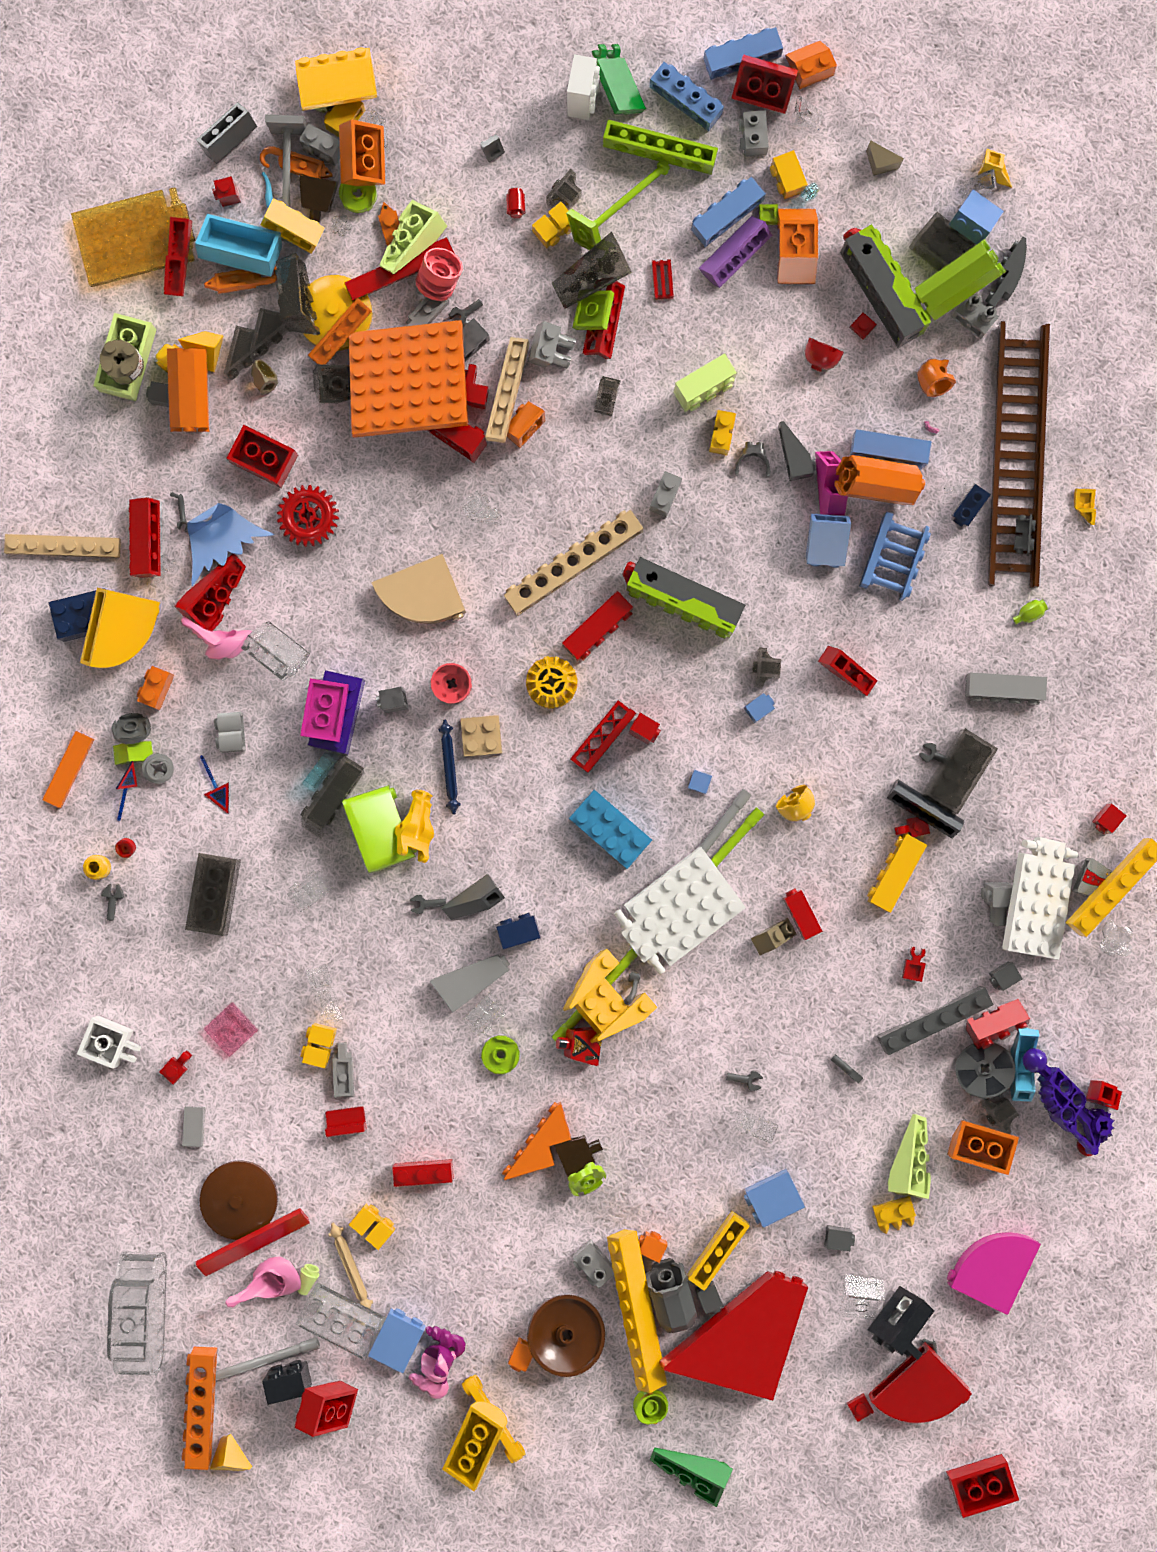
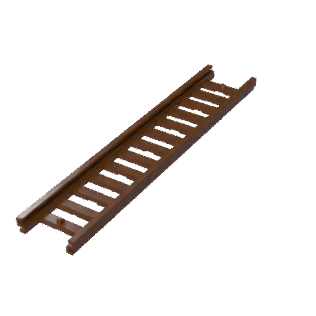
(1037, 456)

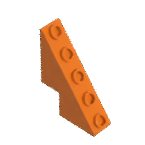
(537, 1152)

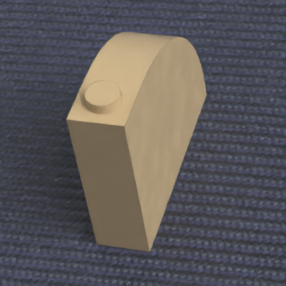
(422, 593)

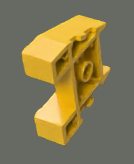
(601, 1003)

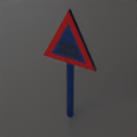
(127, 781)
(220, 794)

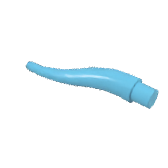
(268, 193)

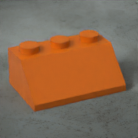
(362, 153)
(983, 1147)

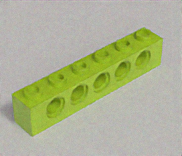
(659, 147)

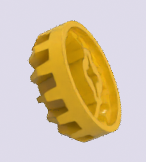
(568, 678)

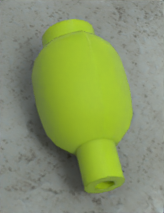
(1031, 611)

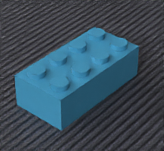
(610, 829)

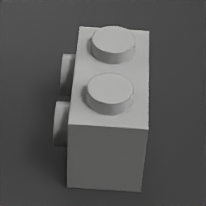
(754, 133)
(320, 144)
(593, 1263)

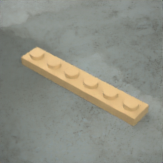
(507, 390)
(62, 546)

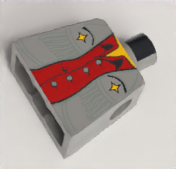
(1090, 877)

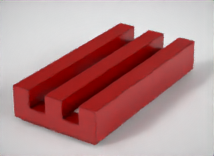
(661, 263)

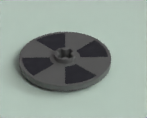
(985, 1084)

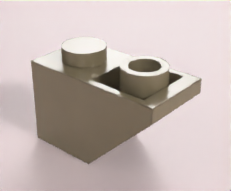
(773, 936)

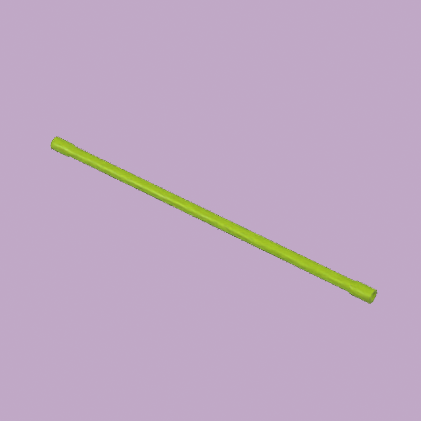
(753, 818)

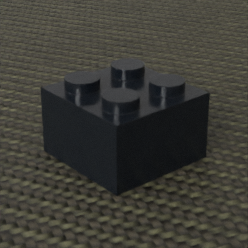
(286, 1382)

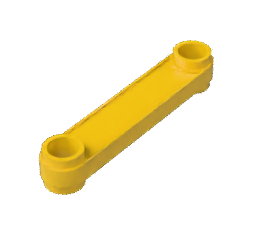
(514, 1450)

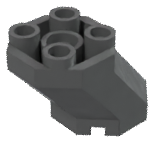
(671, 1296)

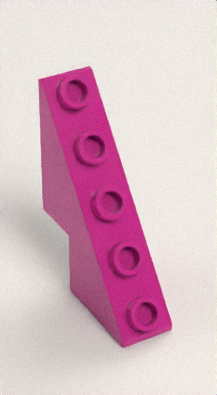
(829, 499)

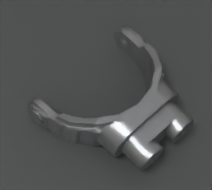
(754, 450)

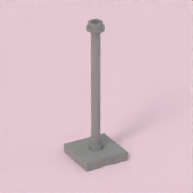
(288, 126)

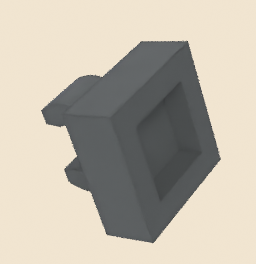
(492, 148)

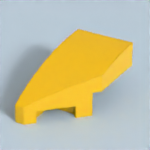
(1084, 503)

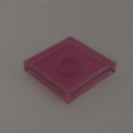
(231, 1029)

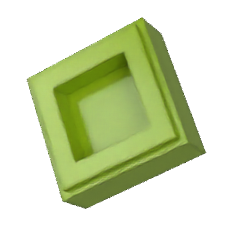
(769, 213)

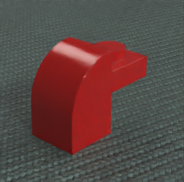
(475, 393)
(1104, 1094)

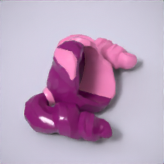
(437, 1362)

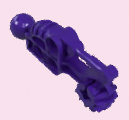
(1067, 1103)

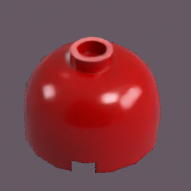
(822, 355)

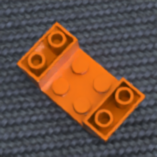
(797, 246)

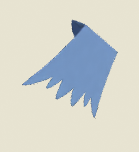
(218, 535)

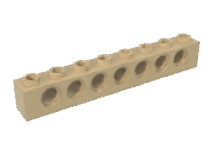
(625, 519)

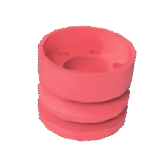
(438, 274)
(449, 672)

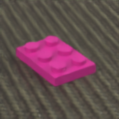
(324, 710)

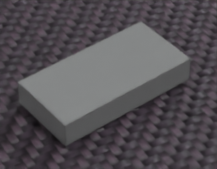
(193, 1126)

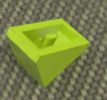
(132, 752)

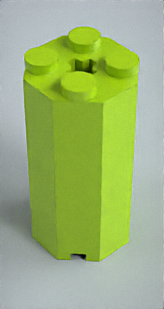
(959, 279)

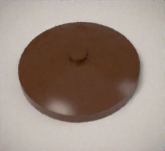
(238, 1199)
(566, 1335)

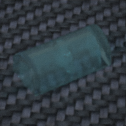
(319, 772)

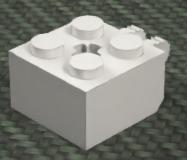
(118, 1039)

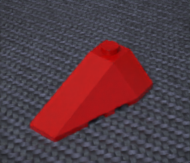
(208, 597)

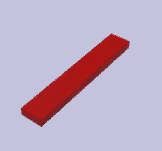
(380, 278)
(252, 1242)

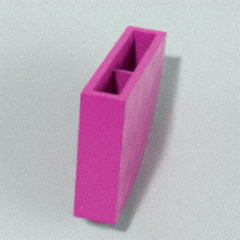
(994, 1269)

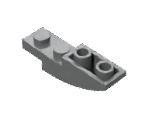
(1009, 280)

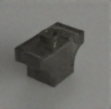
(564, 191)
(607, 396)
(765, 667)
(1000, 1113)

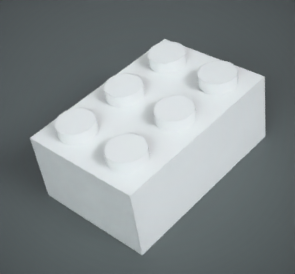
(583, 87)

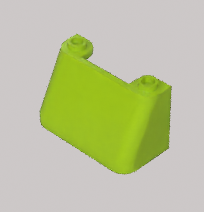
(373, 822)

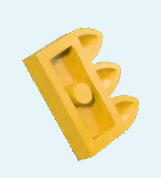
(894, 1213)

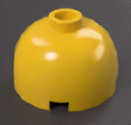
(797, 805)

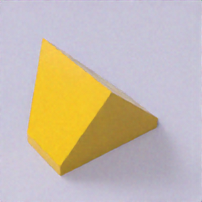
(995, 161)
(205, 340)
(229, 1456)

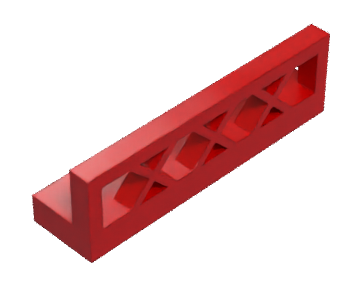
(606, 338)
(599, 752)

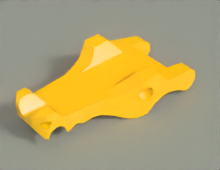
(416, 829)

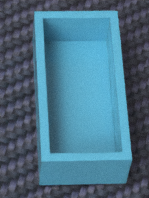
(238, 245)

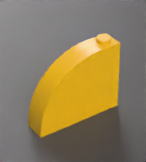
(117, 628)

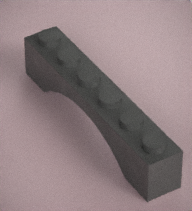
(935, 1021)

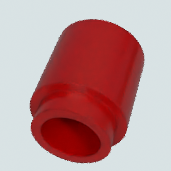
(515, 203)

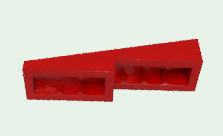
(177, 256)

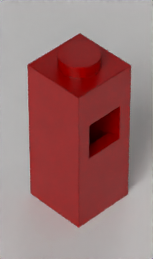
(802, 913)

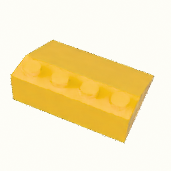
(336, 78)

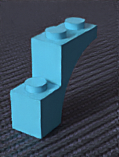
(1024, 1082)

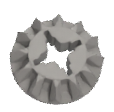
(159, 777)

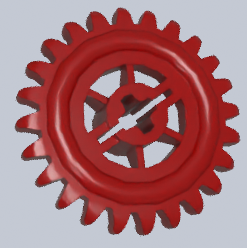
(311, 533)

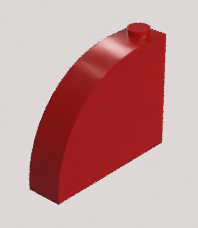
(920, 1389)

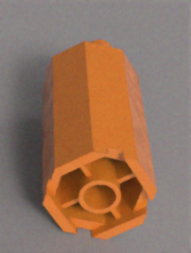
(188, 390)
(879, 480)

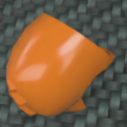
(934, 377)

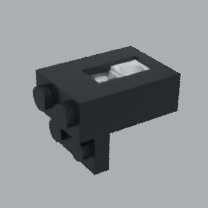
(900, 1323)

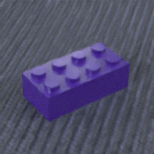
(354, 697)

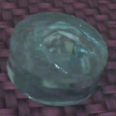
(810, 191)

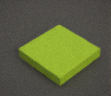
(594, 311)

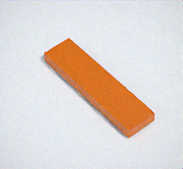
(340, 332)
(68, 769)

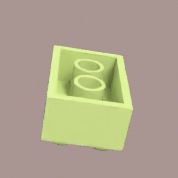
(705, 383)

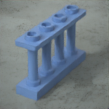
(882, 542)

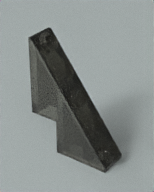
(251, 343)

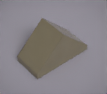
(882, 159)

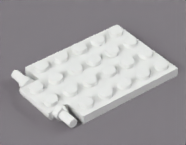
(1039, 899)
(679, 910)

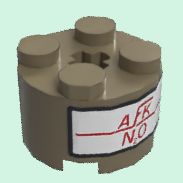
(113, 365)

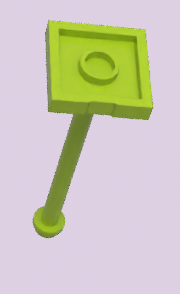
(586, 232)

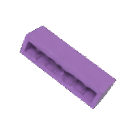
(735, 251)

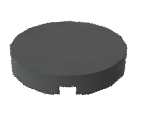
(131, 728)

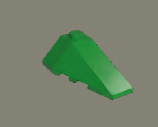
(701, 1473)

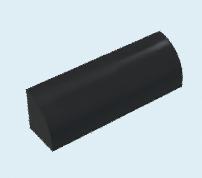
(925, 809)

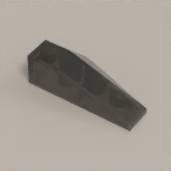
(332, 383)

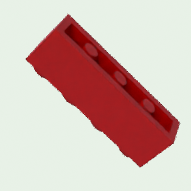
(144, 537)
(597, 626)

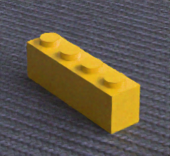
(896, 873)
(718, 1250)

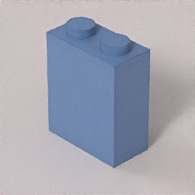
(976, 217)
(828, 540)
(773, 1198)
(397, 1340)

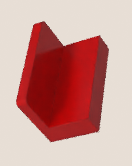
(345, 1121)

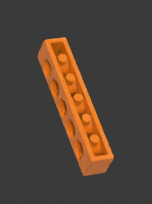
(200, 1457)

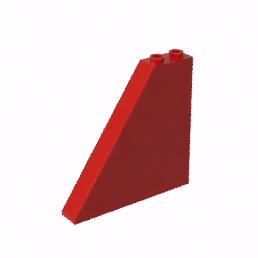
(746, 1339)

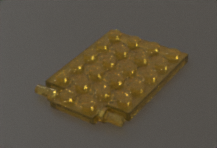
(127, 236)

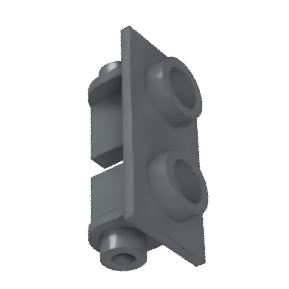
(1024, 542)

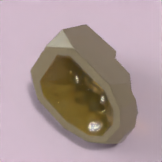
(264, 377)

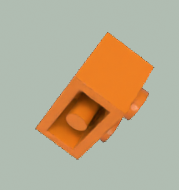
(155, 687)

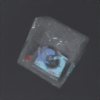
(861, 1297)

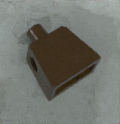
(317, 195)
(577, 1153)

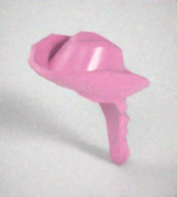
(220, 642)
(270, 1279)

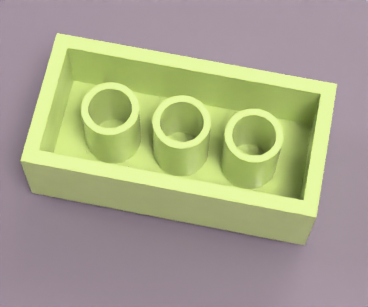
(141, 336)

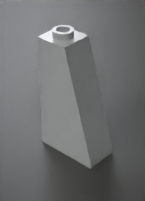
(465, 983)

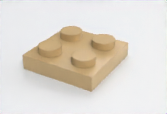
(481, 736)

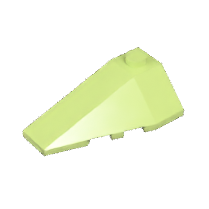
(416, 232)
(909, 1168)

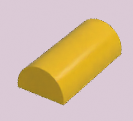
(475, 1443)

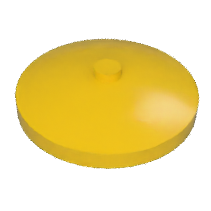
(330, 303)

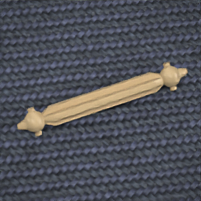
(349, 1265)

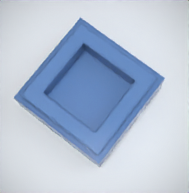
(700, 781)

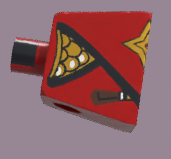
(578, 1045)

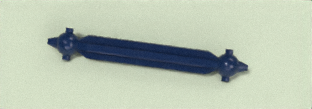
(449, 767)

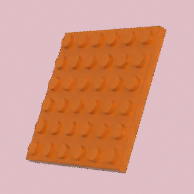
(407, 379)

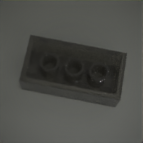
(939, 242)
(959, 771)
(213, 894)

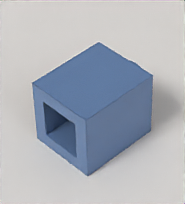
(759, 707)

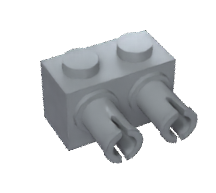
(975, 316)
(544, 346)
(998, 897)

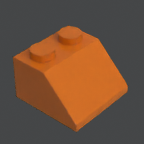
(813, 63)
(525, 423)

